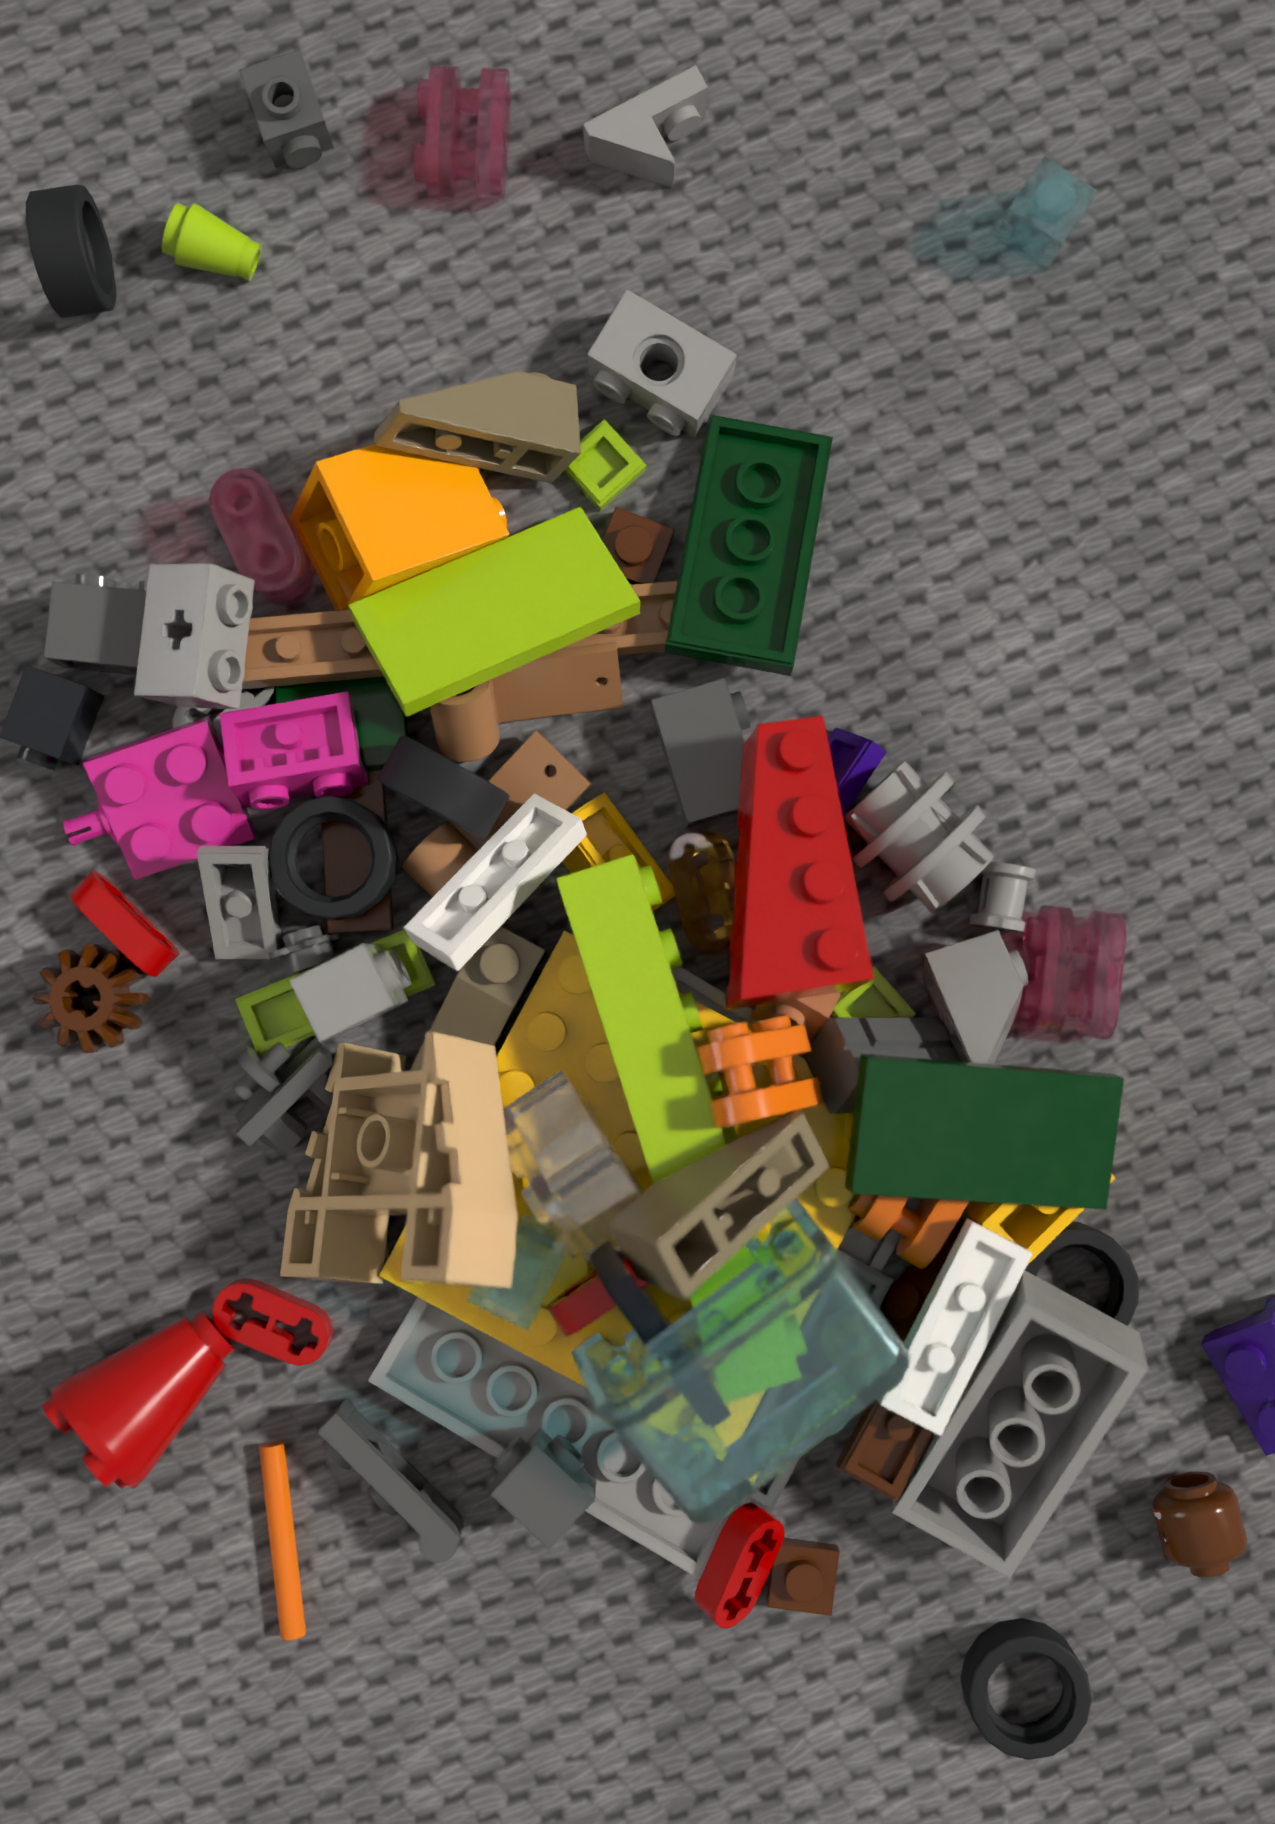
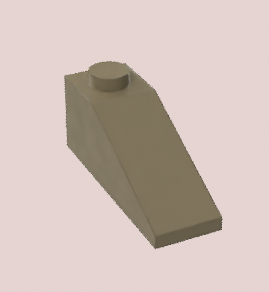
(498, 424)
(488, 990)
(716, 1205)

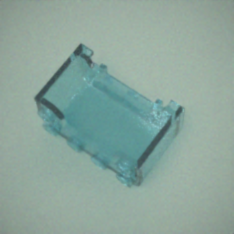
(748, 1372)

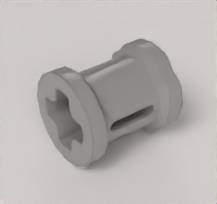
(1003, 897)

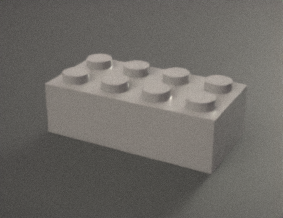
(1023, 1425)

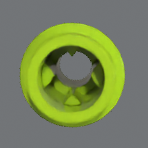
(208, 243)

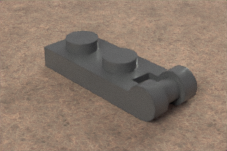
(393, 1481)

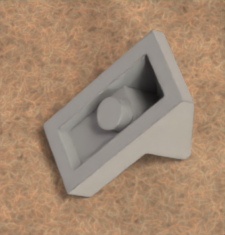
(633, 132)
(240, 901)

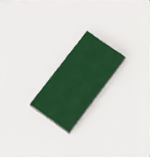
(749, 545)
(983, 1132)

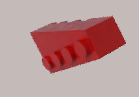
(794, 877)

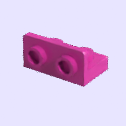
(292, 751)

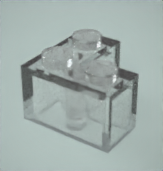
(569, 1165)

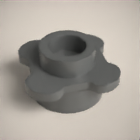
(306, 949)

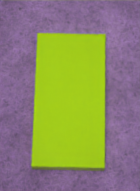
(493, 610)

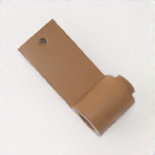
(546, 687)
(521, 776)

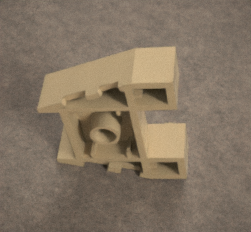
(413, 1148)

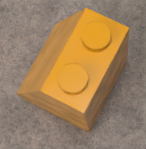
(390, 517)

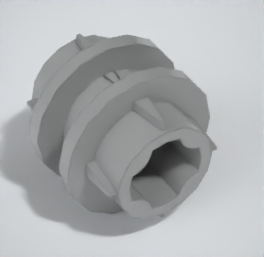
(919, 837)

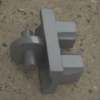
(267, 1112)

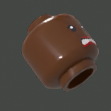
(1199, 1523)

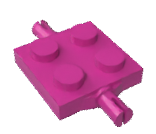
(163, 799)

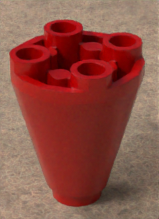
(139, 1398)

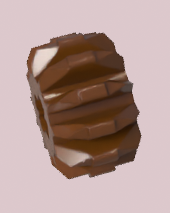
(90, 1025)

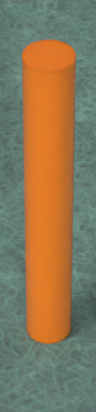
(282, 1540)

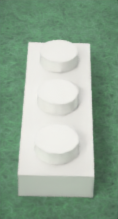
(495, 881)
(956, 1324)

